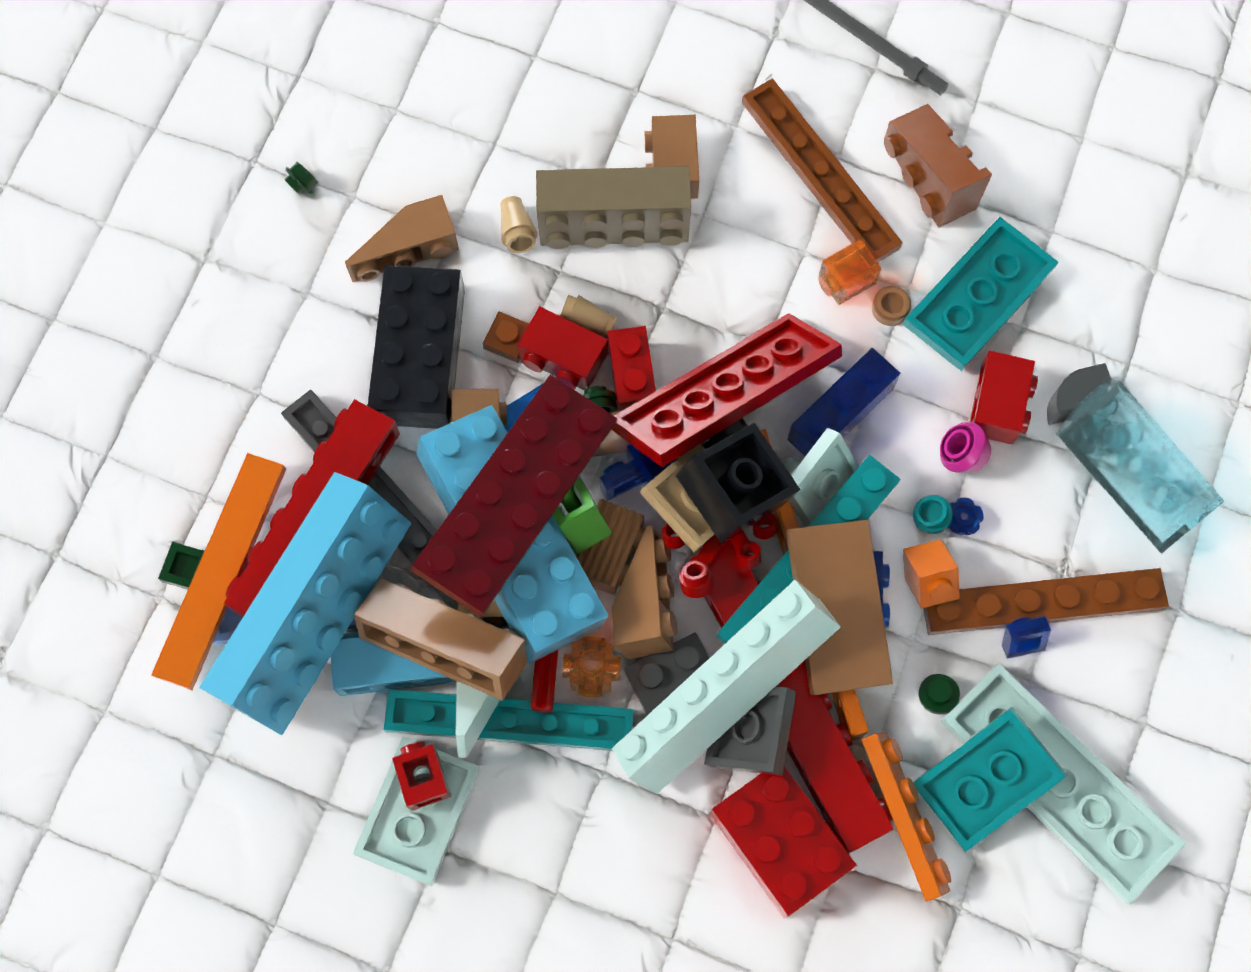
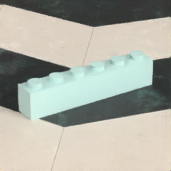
(725, 687)

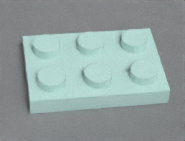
(417, 839)

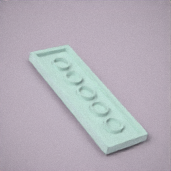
(1087, 809)

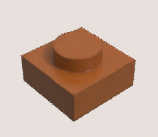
(504, 336)

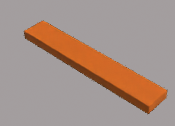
(221, 562)

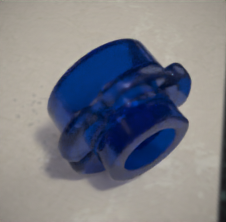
(971, 524)

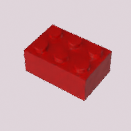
(782, 840)

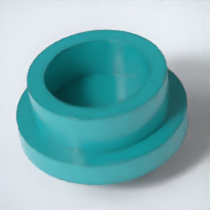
(932, 514)

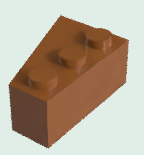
(935, 165)

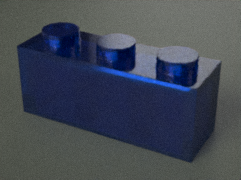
(845, 401)

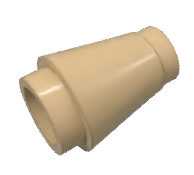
(516, 226)
(587, 315)

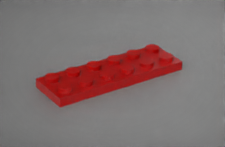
(725, 388)

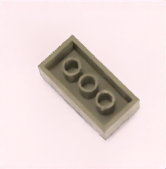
(613, 206)

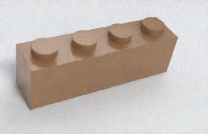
(441, 638)

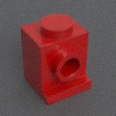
(408, 763)

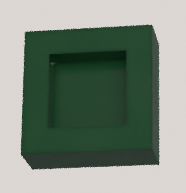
(180, 565)

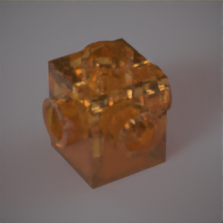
(591, 682)

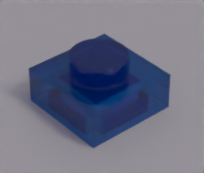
(1025, 636)

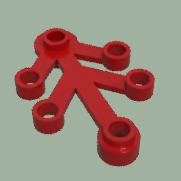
(696, 575)

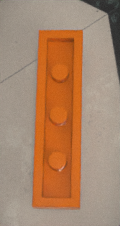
(913, 830)

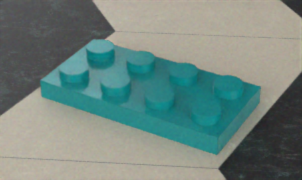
(980, 293)

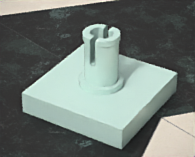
(820, 474)

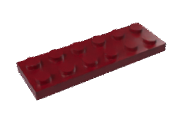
(514, 496)

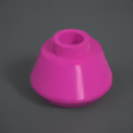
(965, 448)

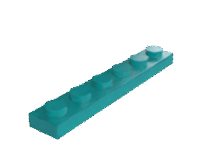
(853, 502)
(511, 721)

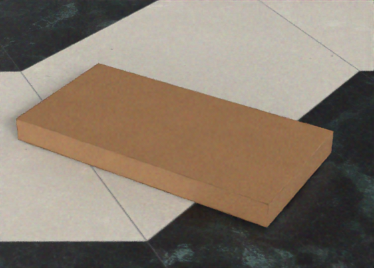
(841, 571)

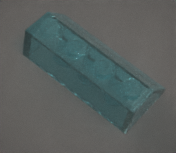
(1138, 464)

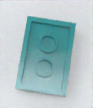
(989, 779)

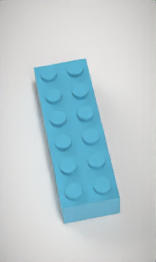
(548, 592)
(307, 603)

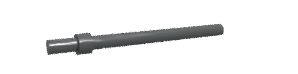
(913, 68)

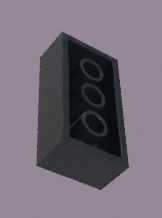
(417, 345)

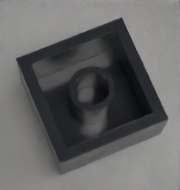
(737, 482)

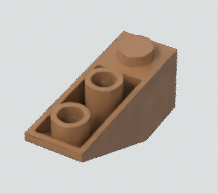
(411, 236)
(642, 606)

